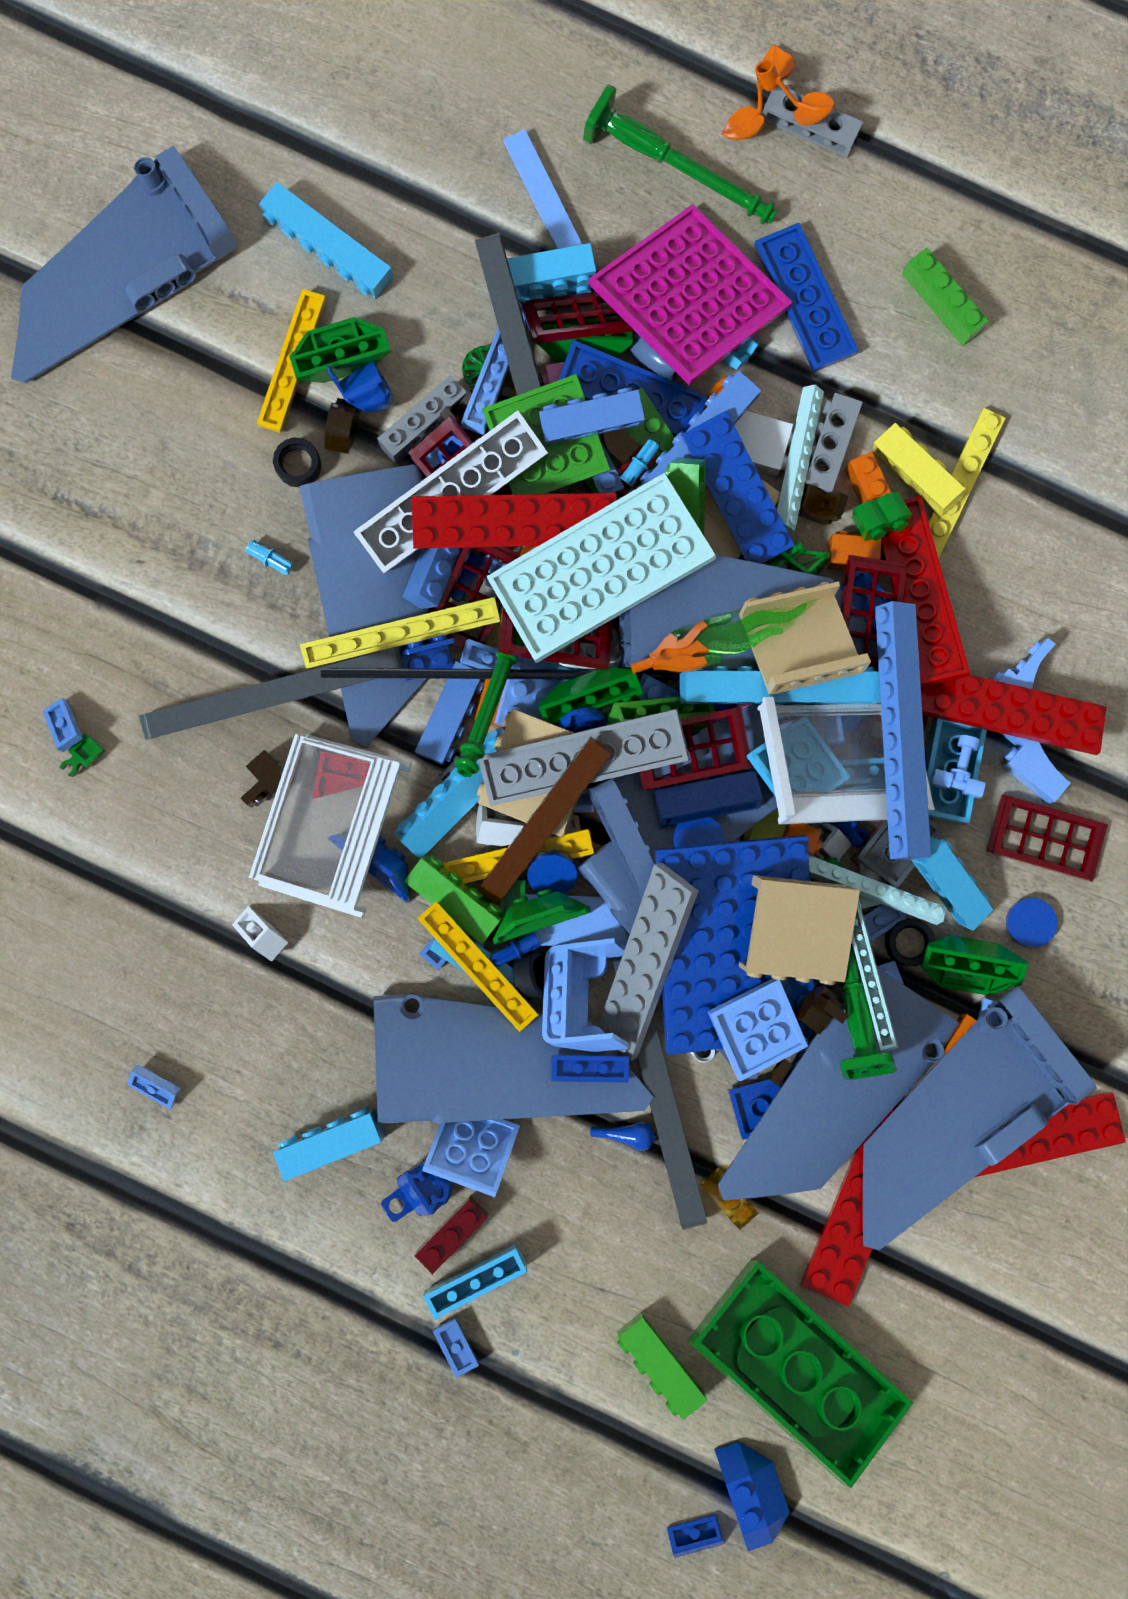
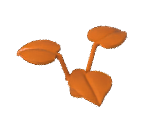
(770, 73)

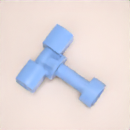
(959, 777)

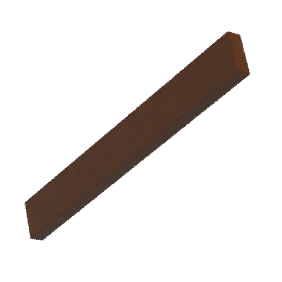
(544, 819)

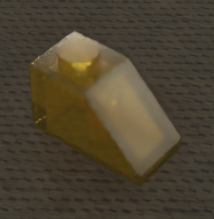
(738, 1210)

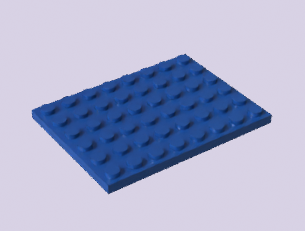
(720, 932)

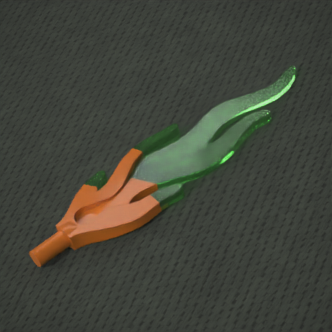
(705, 639)

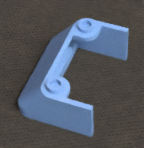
(567, 994)

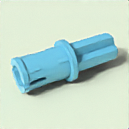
(639, 462)
(269, 557)

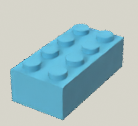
(553, 273)
(944, 754)
(328, 1145)

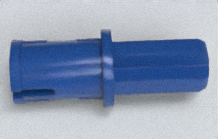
(515, 950)

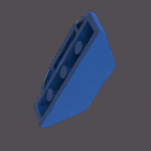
(390, 869)
(753, 1493)

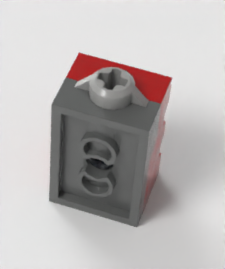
(875, 860)

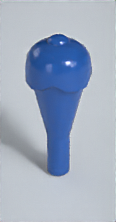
(638, 1135)

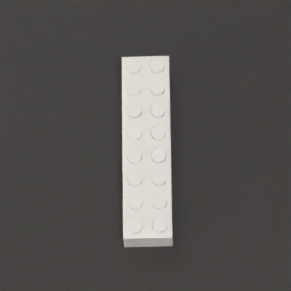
(475, 471)

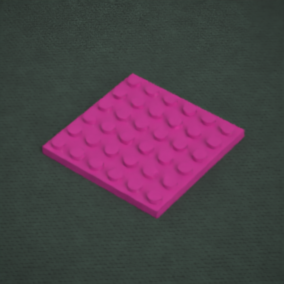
(690, 294)

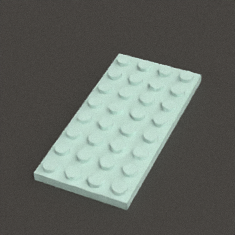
(601, 567)

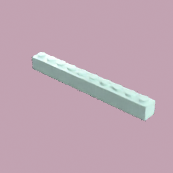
(799, 455)
(877, 891)
(872, 984)

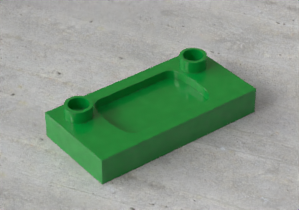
(800, 1373)

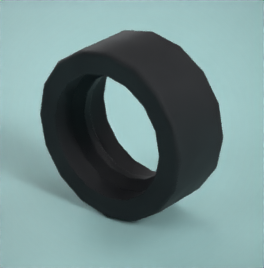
(293, 444)
(890, 941)
(524, 976)

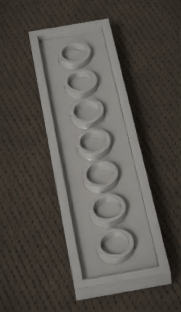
(537, 766)
(648, 957)

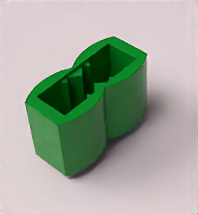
(881, 516)

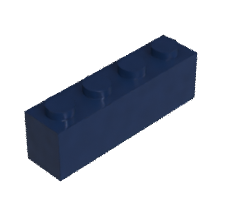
(707, 798)

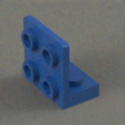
(433, 655)

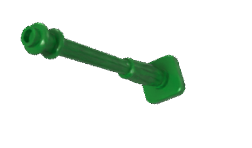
(643, 140)
(473, 749)
(866, 1060)

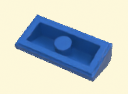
(695, 1536)

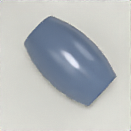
(650, 359)

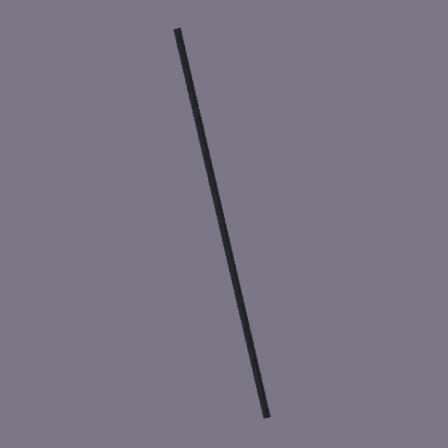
(438, 673)

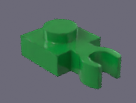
(83, 753)

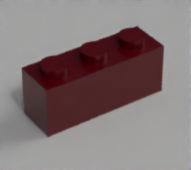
(451, 1234)

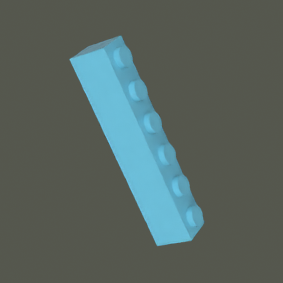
(326, 241)
(443, 807)

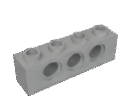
(820, 133)
(847, 411)
(420, 420)

